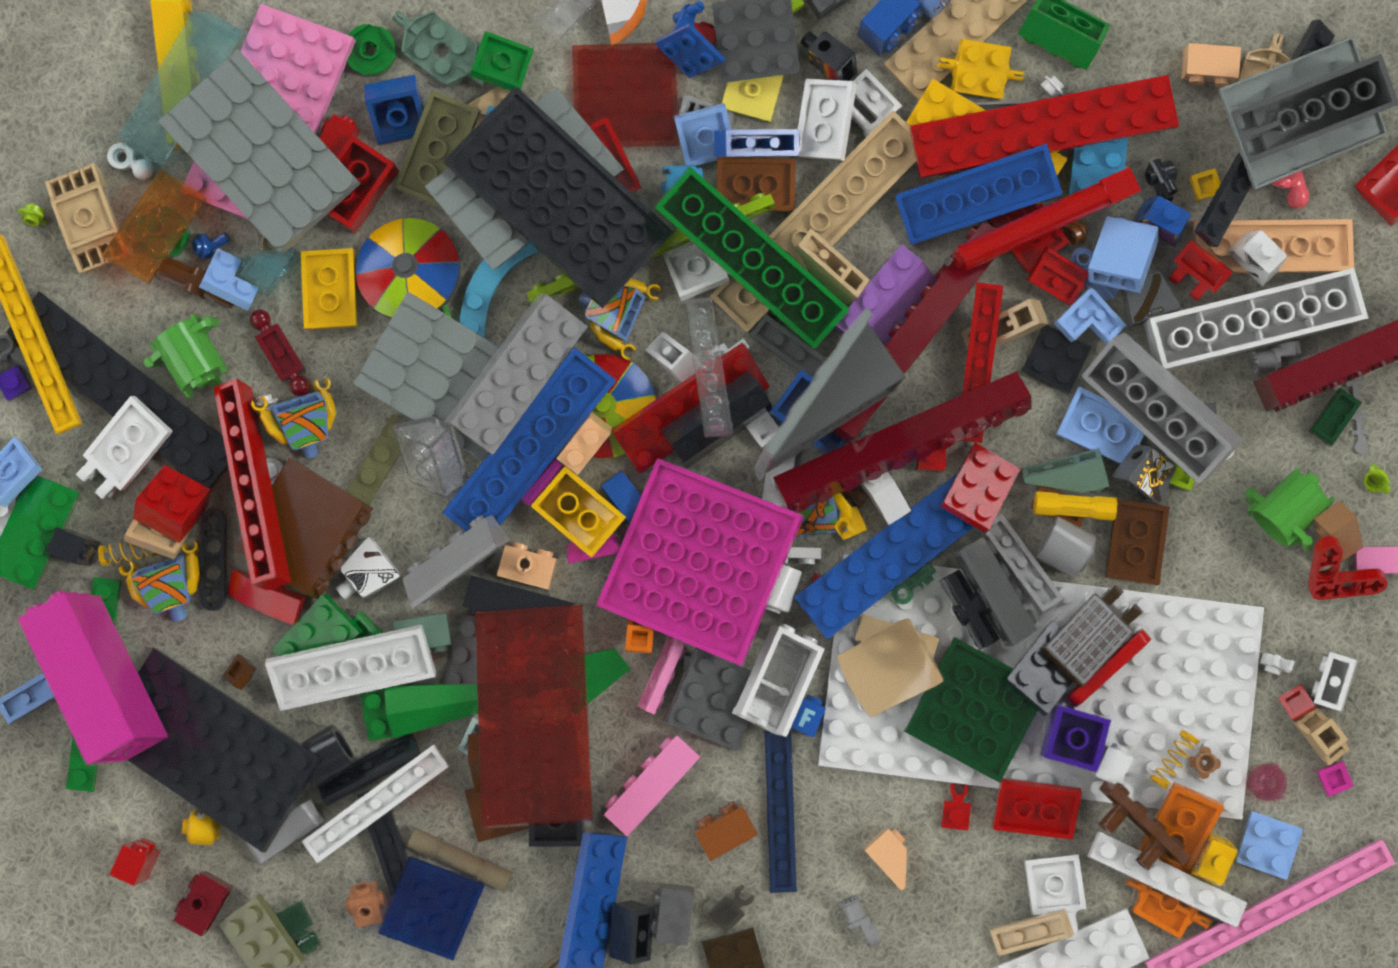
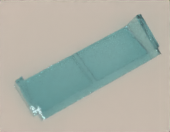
(194, 55)

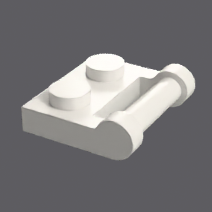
(875, 100)

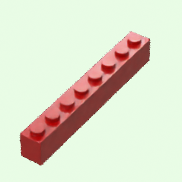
(251, 485)

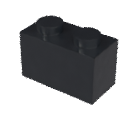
(73, 547)
(631, 932)

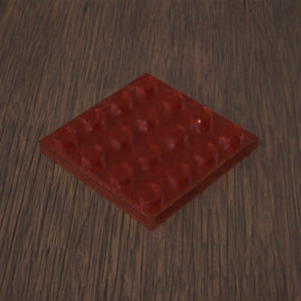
(629, 86)

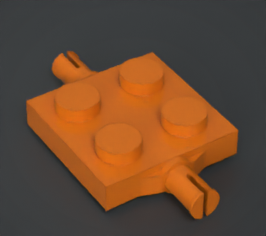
(1164, 910)

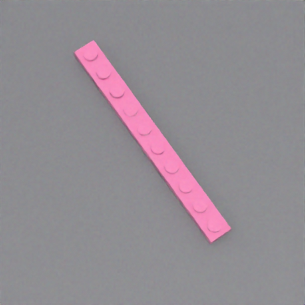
(1277, 908)

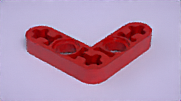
(1322, 582)

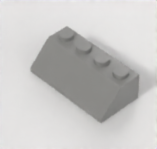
(455, 560)

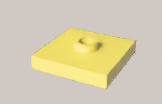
(753, 97)

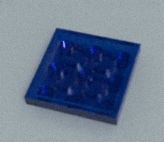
(431, 908)

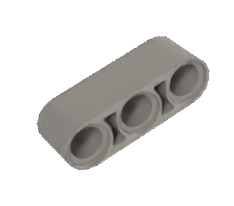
(298, 824)

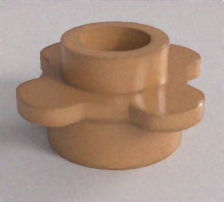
(1212, 762)

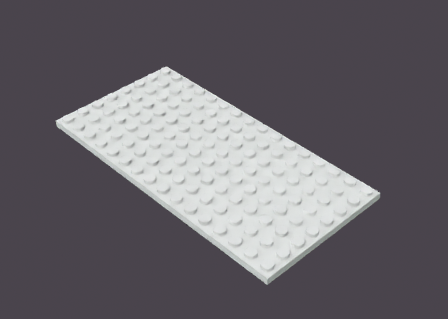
(1189, 678)

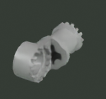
(1272, 358)
(856, 917)

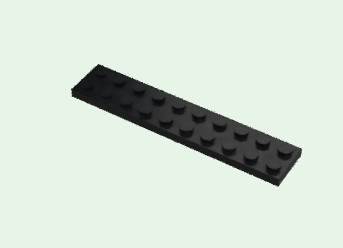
(112, 379)

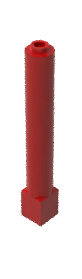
(1046, 219)

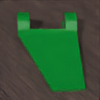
(603, 670)

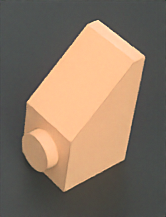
(890, 855)

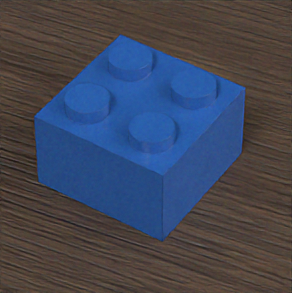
(887, 22)

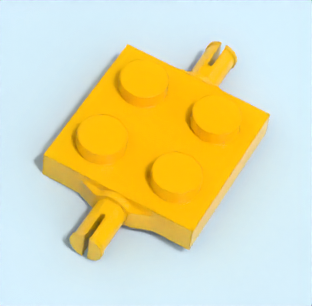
(980, 69)

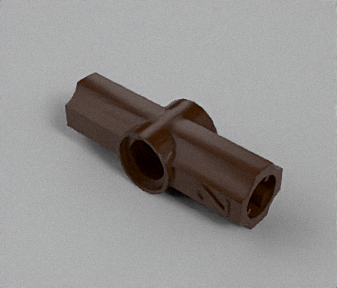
(188, 279)

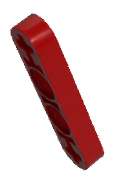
(1110, 667)

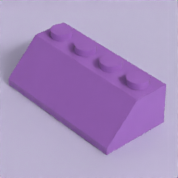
(890, 294)

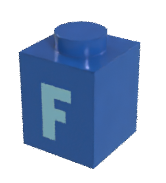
(809, 716)

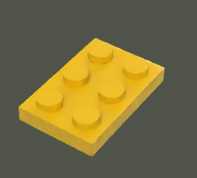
(329, 289)

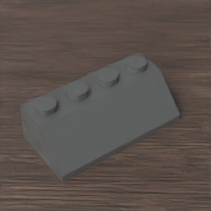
(995, 591)

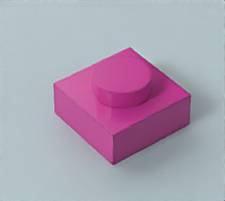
(1334, 778)

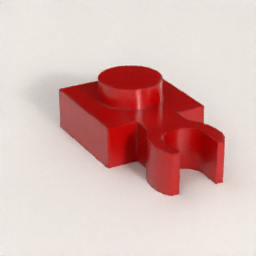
(955, 812)

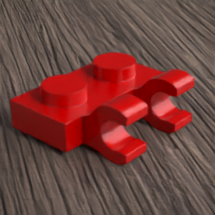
(1202, 266)

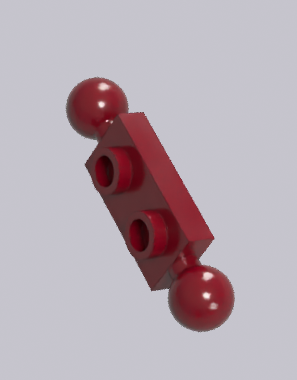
(280, 352)

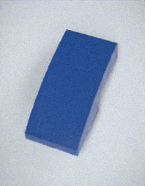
(622, 495)

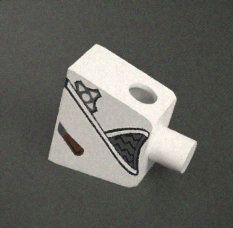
(1258, 255)
(367, 571)

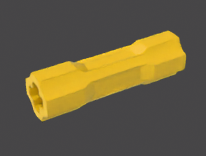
(1078, 506)

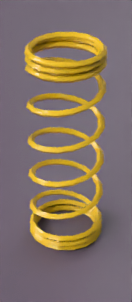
(101, 549)
(1164, 783)

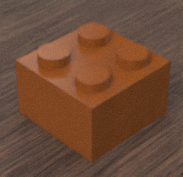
(725, 830)

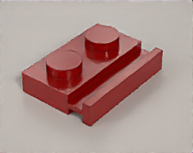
(1058, 276)

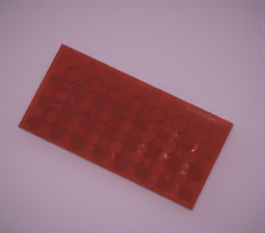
(533, 717)

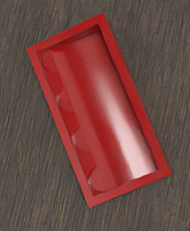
(1380, 187)

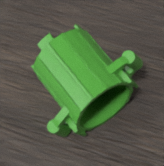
(189, 354)
(1289, 509)

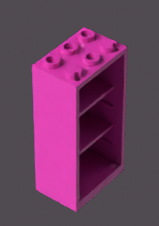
(92, 677)

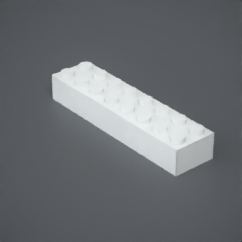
(1256, 320)

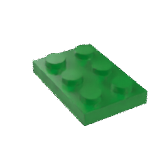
(320, 626)

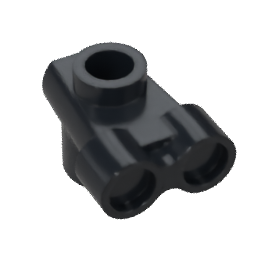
(1162, 178)

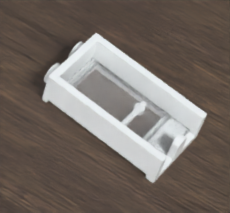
(779, 680)

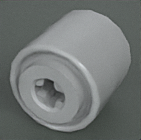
(1066, 547)

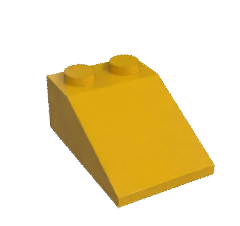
(578, 511)

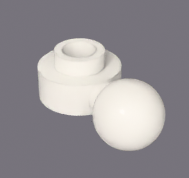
(141, 168)

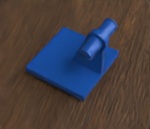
(687, 45)

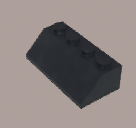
(686, 434)

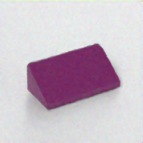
(542, 482)

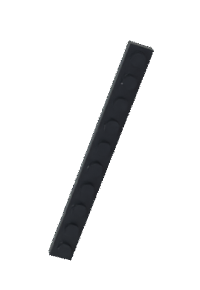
(1236, 181)

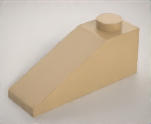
(831, 268)
(1017, 322)

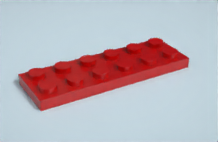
(642, 434)

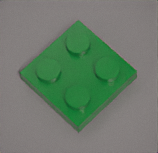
(501, 62)

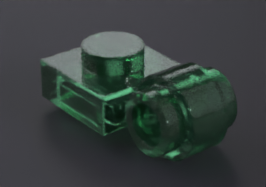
(921, 578)
(295, 921)

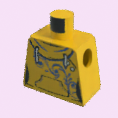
(1214, 860)

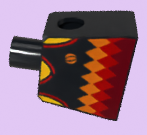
(830, 56)

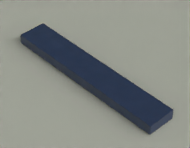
(780, 813)

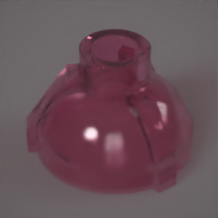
(1260, 780)

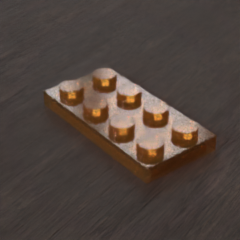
(154, 227)

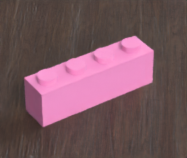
(651, 785)

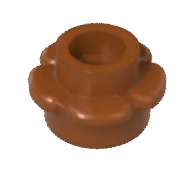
(1079, 231)

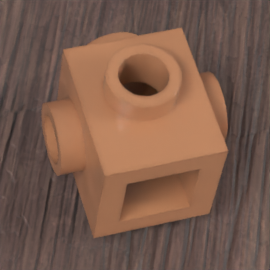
(366, 903)

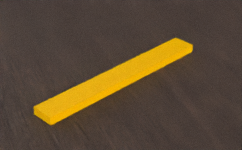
(35, 345)

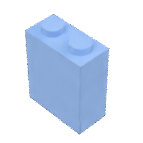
(1123, 254)

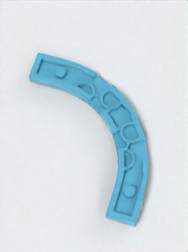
(482, 288)

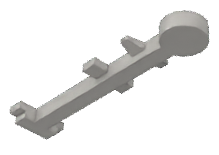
(1360, 446)

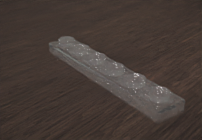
(708, 367)

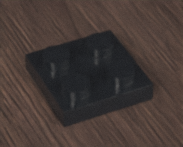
(1056, 359)

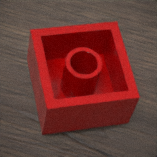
(171, 503)

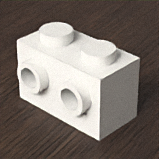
(1335, 681)

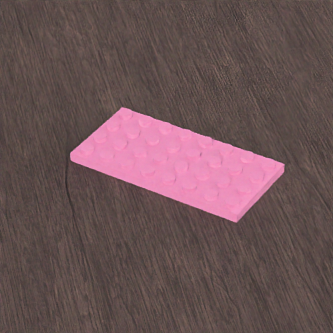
(300, 64)

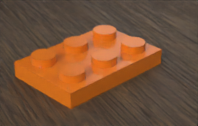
(1188, 818)

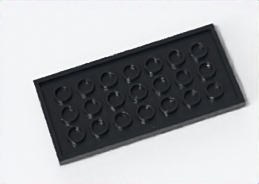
(558, 197)
(222, 754)

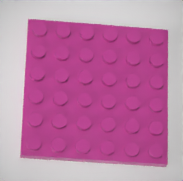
(700, 561)

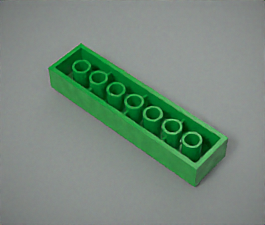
(751, 257)

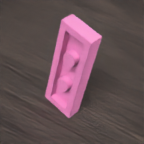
(662, 675)

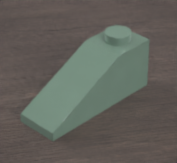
(1075, 473)

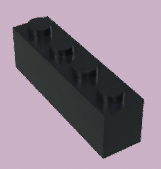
(493, 596)

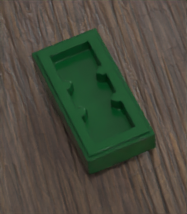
(1335, 416)

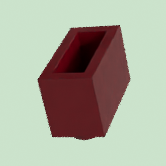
(202, 903)

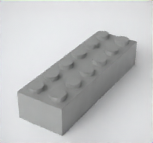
(516, 373)
(1162, 407)

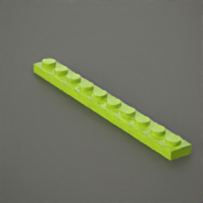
(758, 205)

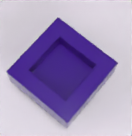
(14, 383)

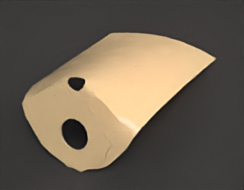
(889, 668)

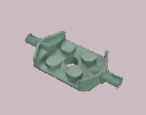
(427, 33)

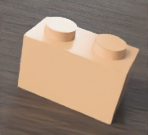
(1210, 64)
(584, 443)

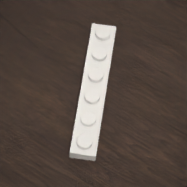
(375, 803)
(1168, 880)

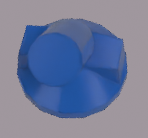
(204, 246)

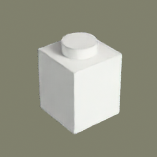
(1113, 764)

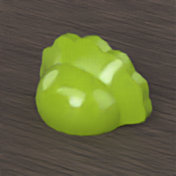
(1379, 477)

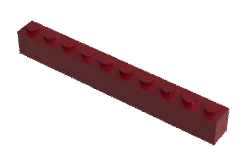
(923, 323)
(903, 443)

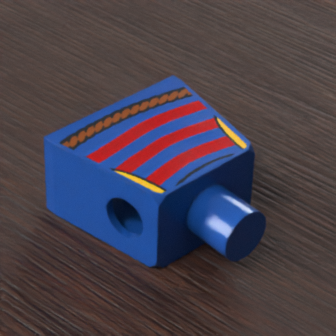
(1166, 216)

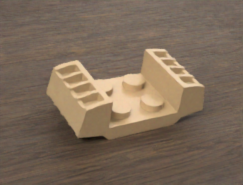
(83, 215)

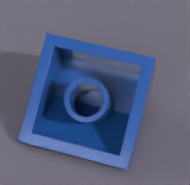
(394, 108)

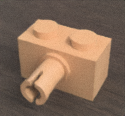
(527, 567)

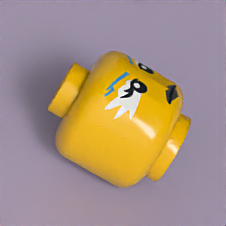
(200, 829)

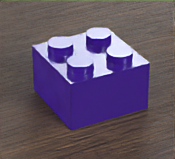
(1075, 737)

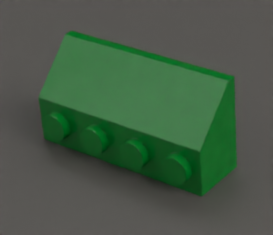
(30, 528)

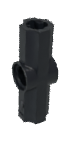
(969, 610)

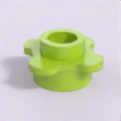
(32, 215)

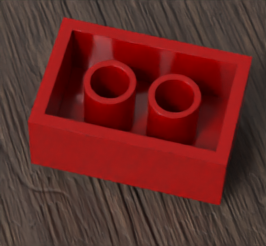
(375, 175)

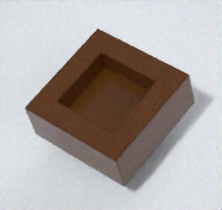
(239, 671)

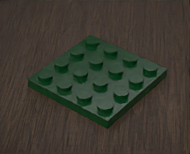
(973, 712)

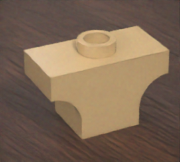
(1323, 736)

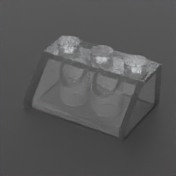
(431, 455)

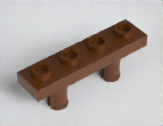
(1155, 830)

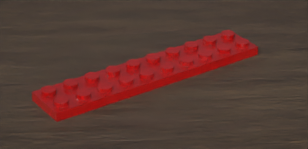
(1059, 121)

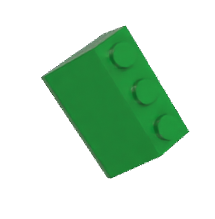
(1064, 31)

